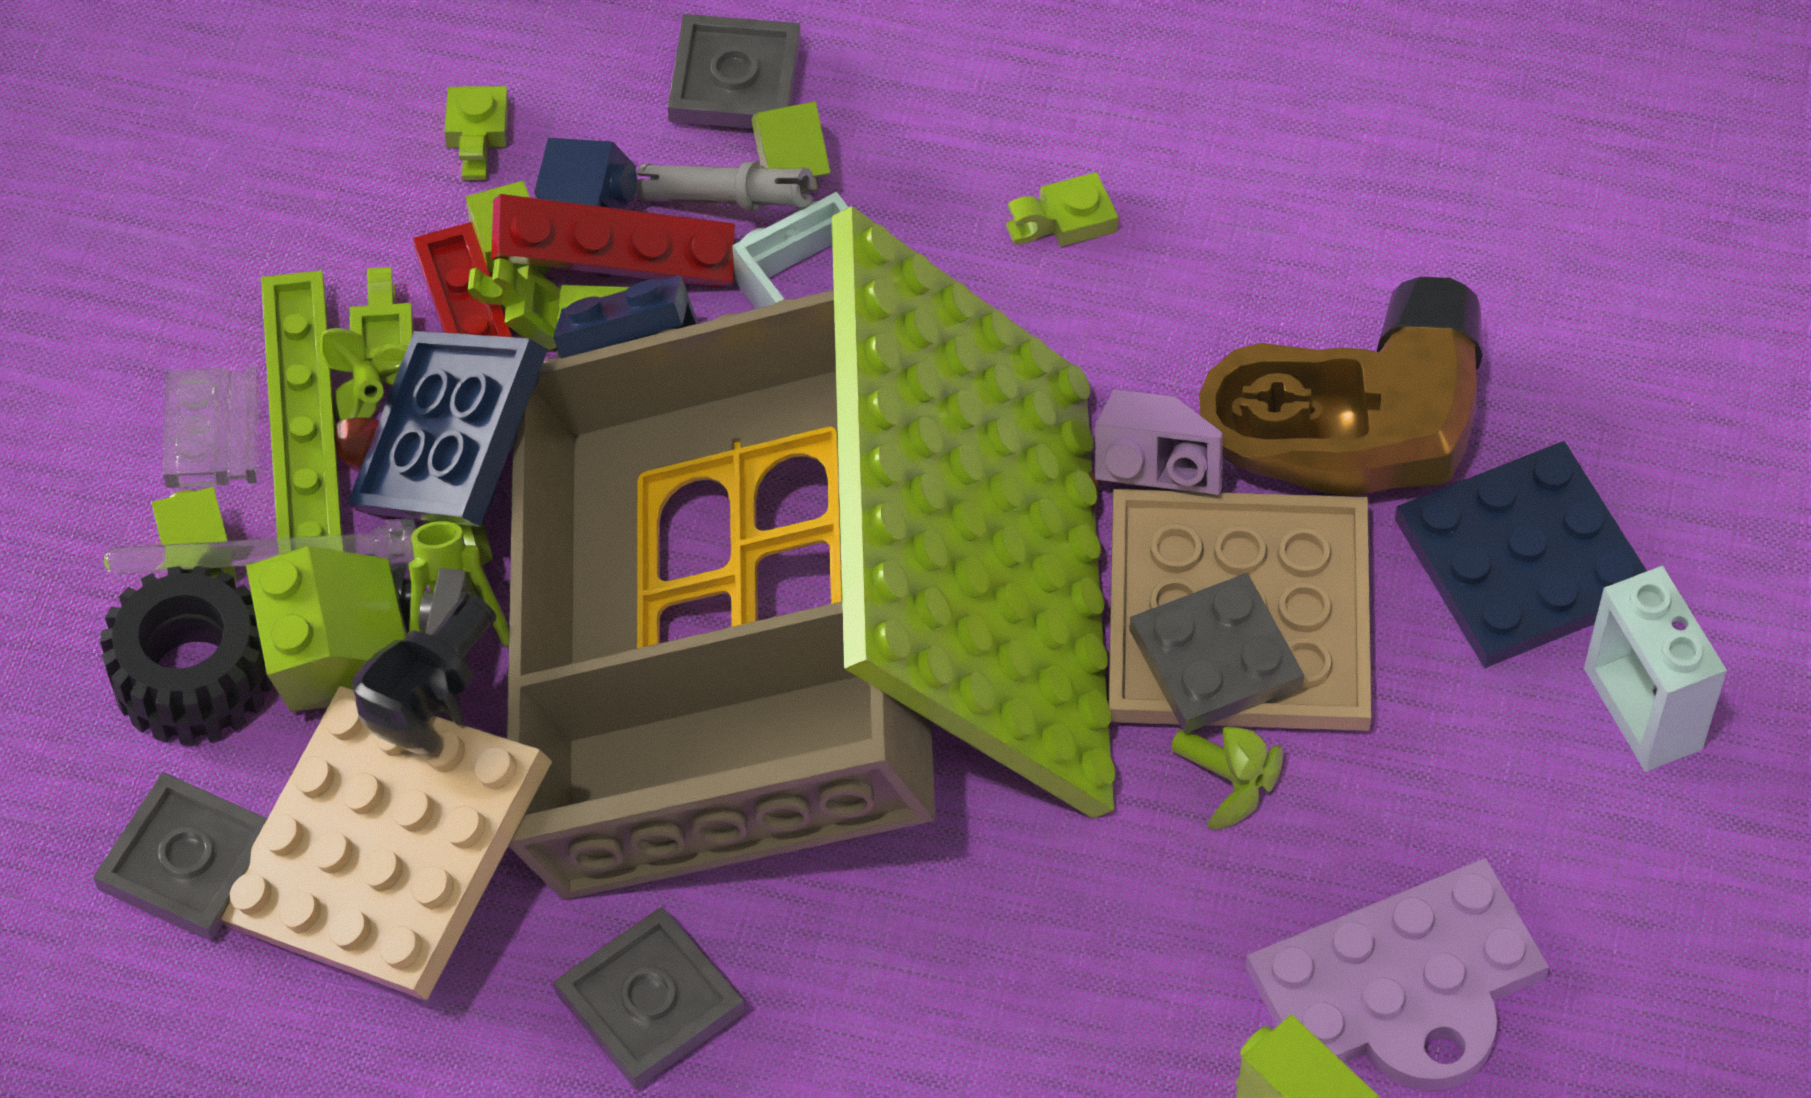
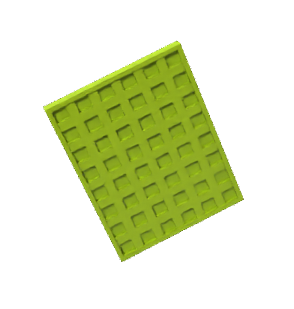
(968, 518)

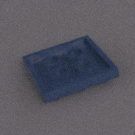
(448, 427)
(1519, 551)

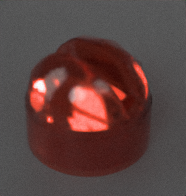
(354, 439)

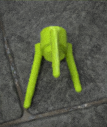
(443, 546)

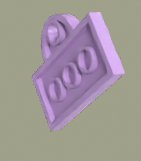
(1406, 976)

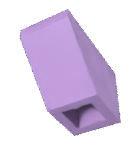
(1157, 444)

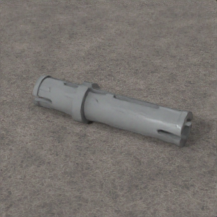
(745, 185)

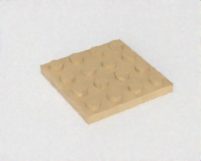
(1304, 561)
(384, 847)

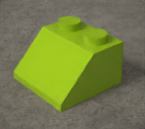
(322, 618)

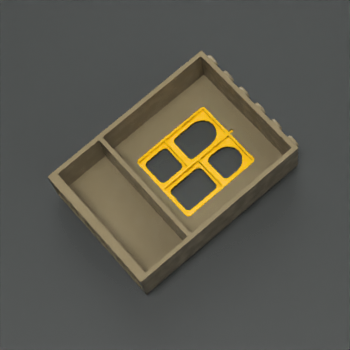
(717, 737)

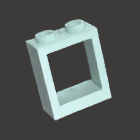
(782, 245)
(1642, 654)

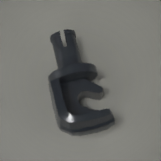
(421, 677)

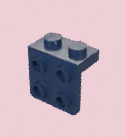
(623, 316)

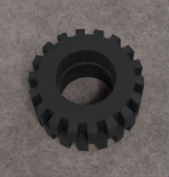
(179, 612)

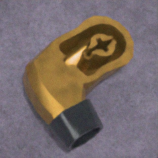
(1354, 414)

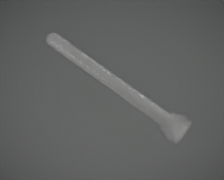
(386, 541)

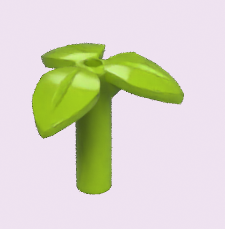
(345, 352)
(1241, 762)

